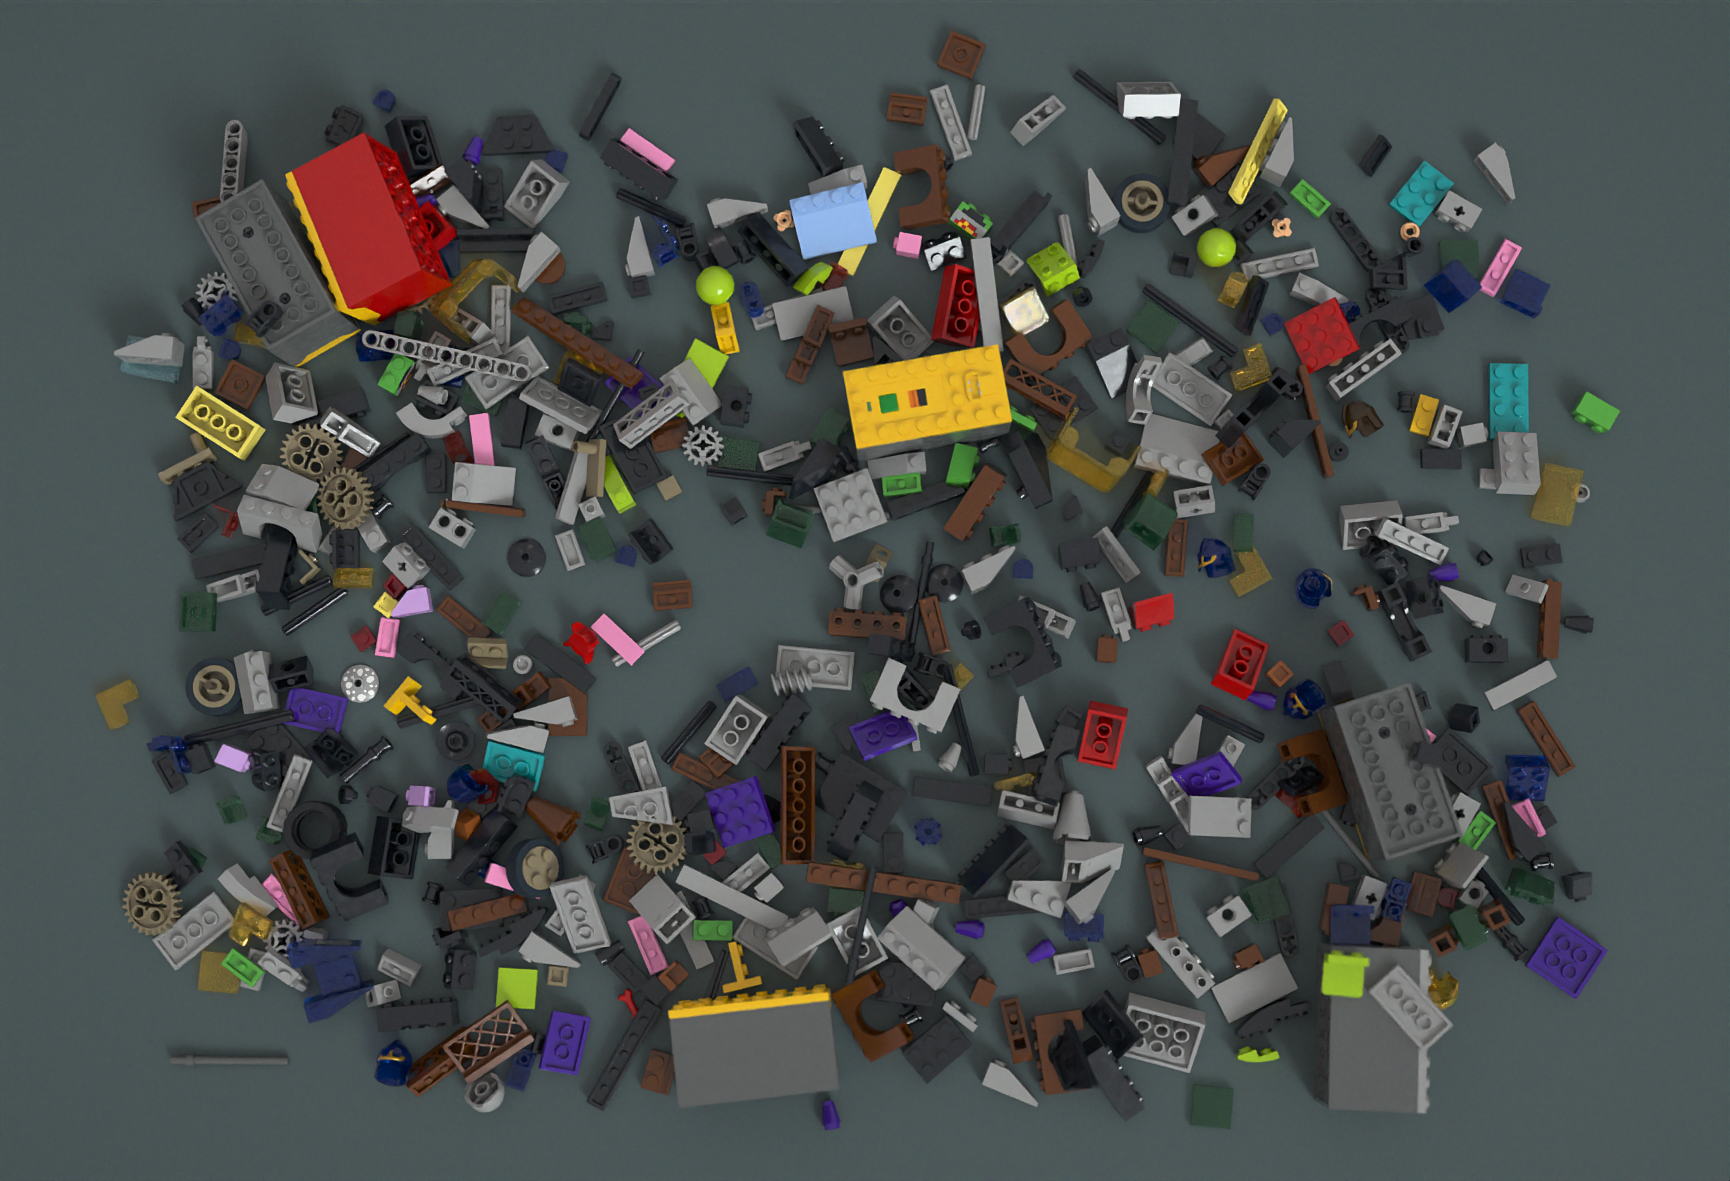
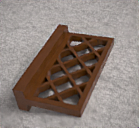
(494, 1056)

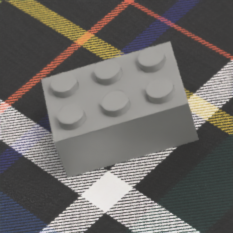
(1516, 463)

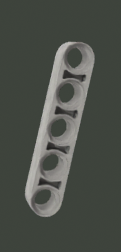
(232, 158)

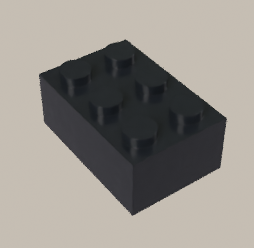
(936, 1048)

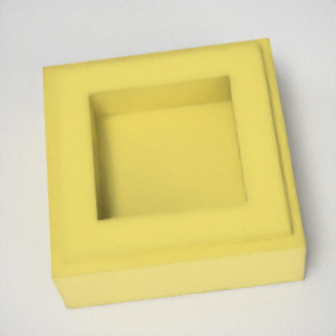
(386, 604)

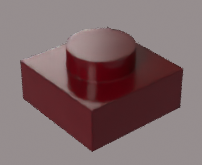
(394, 587)
(1340, 633)
(364, 638)
(717, 855)

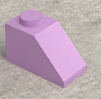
(414, 602)
(233, 758)
(421, 796)

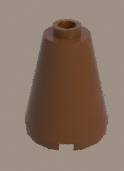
(553, 818)

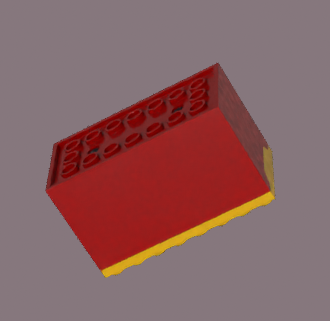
(367, 230)

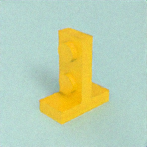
(725, 328)
(406, 696)
(740, 971)

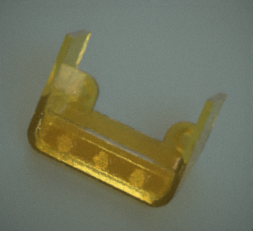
(445, 305)
(1081, 465)

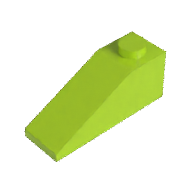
(616, 487)

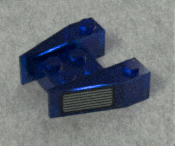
(335, 972)

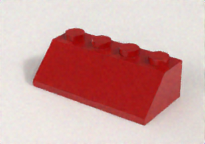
(957, 308)

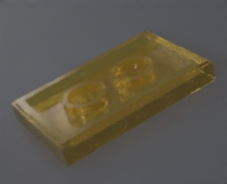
(1557, 494)

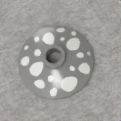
(369, 684)

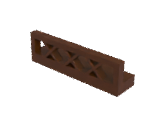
(1037, 397)
(1549, 621)
(296, 889)
(440, 1067)

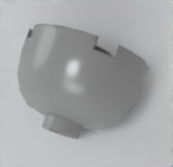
(485, 1093)

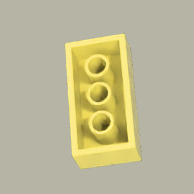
(220, 423)

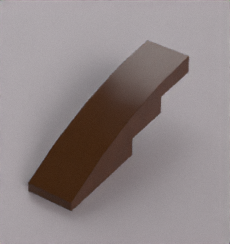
(809, 344)
(527, 692)

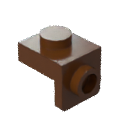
(768, 504)
(1371, 599)

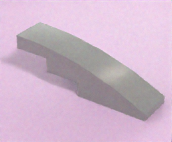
(1520, 685)
(1170, 789)

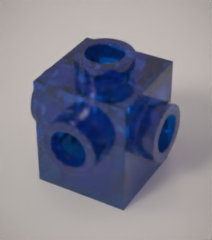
(920, 828)

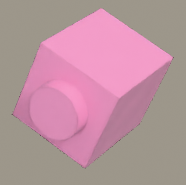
(908, 245)

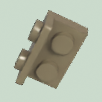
(489, 652)

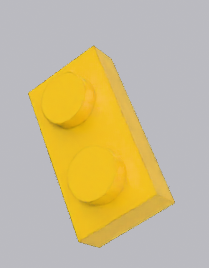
(1423, 415)

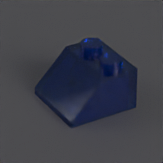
(1452, 285)

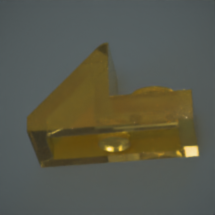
(247, 336)

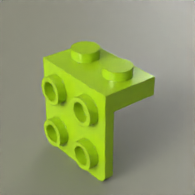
(1053, 268)
(1343, 974)

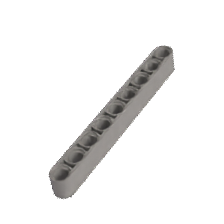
(437, 356)

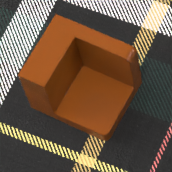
(1279, 674)
(466, 823)
(673, 975)

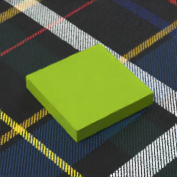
(707, 360)
(517, 987)

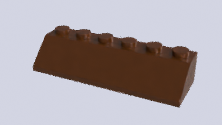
(797, 805)

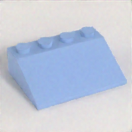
(833, 221)

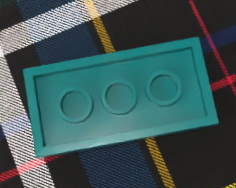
(1508, 398)

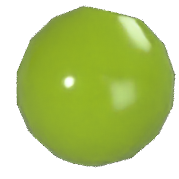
(1216, 247)
(715, 285)

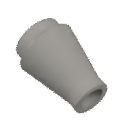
(435, 394)
(950, 758)

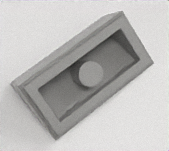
(399, 967)

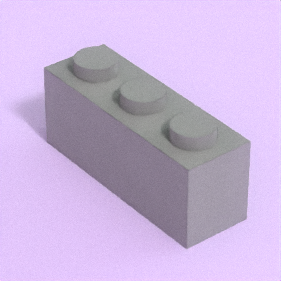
(1027, 810)

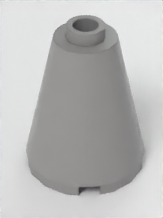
(1072, 820)

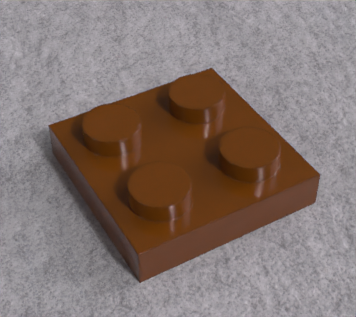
(961, 55)
(240, 384)

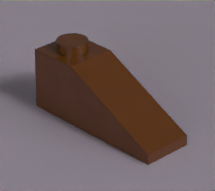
(1214, 166)
(1016, 1030)

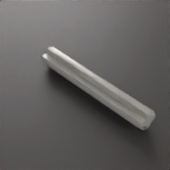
(651, 640)

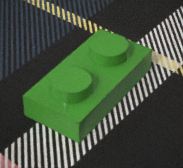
(1309, 199)
(1026, 422)
(902, 484)
(1477, 830)
(712, 930)
(243, 967)

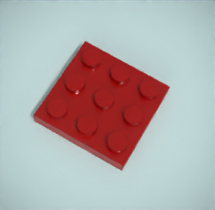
(1321, 335)

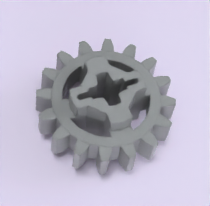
(210, 294)
(703, 438)
(279, 935)

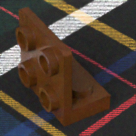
(851, 341)

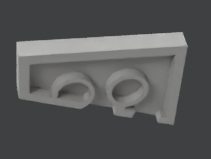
(645, 805)
(1040, 895)

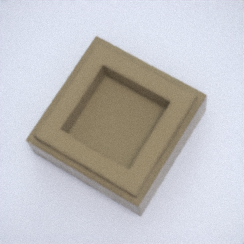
(669, 488)
(558, 975)

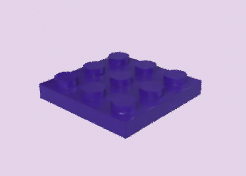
(740, 811)
(1566, 957)

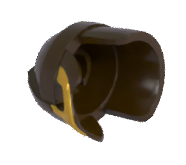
(1361, 417)

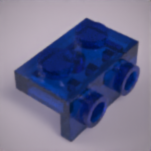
(221, 316)
(370, 354)
(1092, 930)

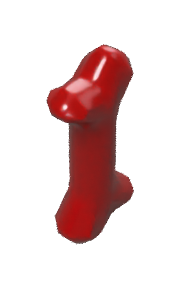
(627, 998)

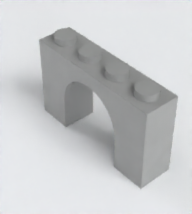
(257, 513)
(932, 716)

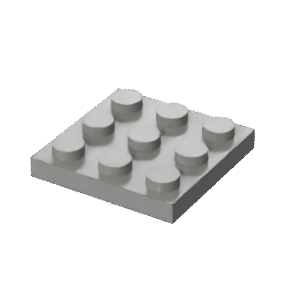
(850, 505)

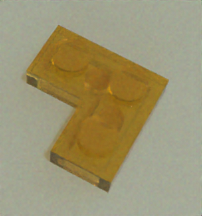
(1256, 371)
(1254, 574)
(112, 702)
(249, 921)

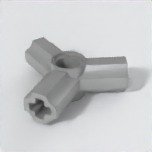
(864, 575)

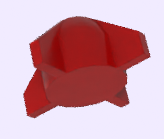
(582, 641)

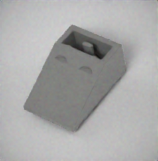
(1281, 152)
(981, 574)
(1089, 860)
(662, 909)

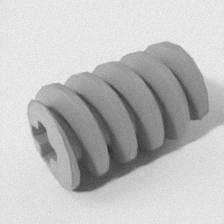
(792, 682)

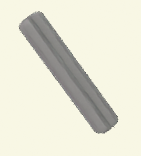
(976, 112)
(1067, 238)

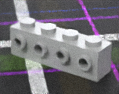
(1362, 370)
(1182, 963)

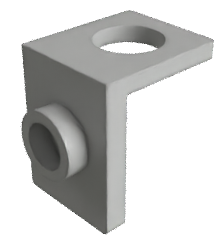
(383, 993)

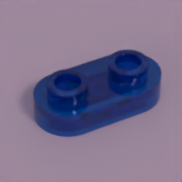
(750, 298)

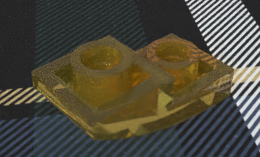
(1157, 482)

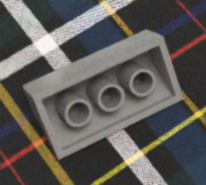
(921, 948)

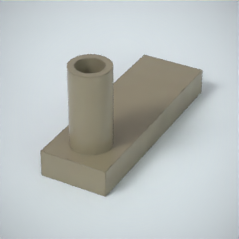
(203, 455)
(596, 464)

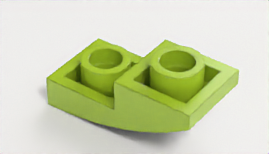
(807, 281)
(1251, 1055)

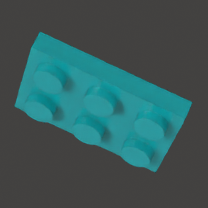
(1421, 194)
(506, 759)

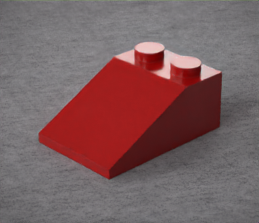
(439, 225)
(1152, 611)
(1240, 665)
(1102, 734)

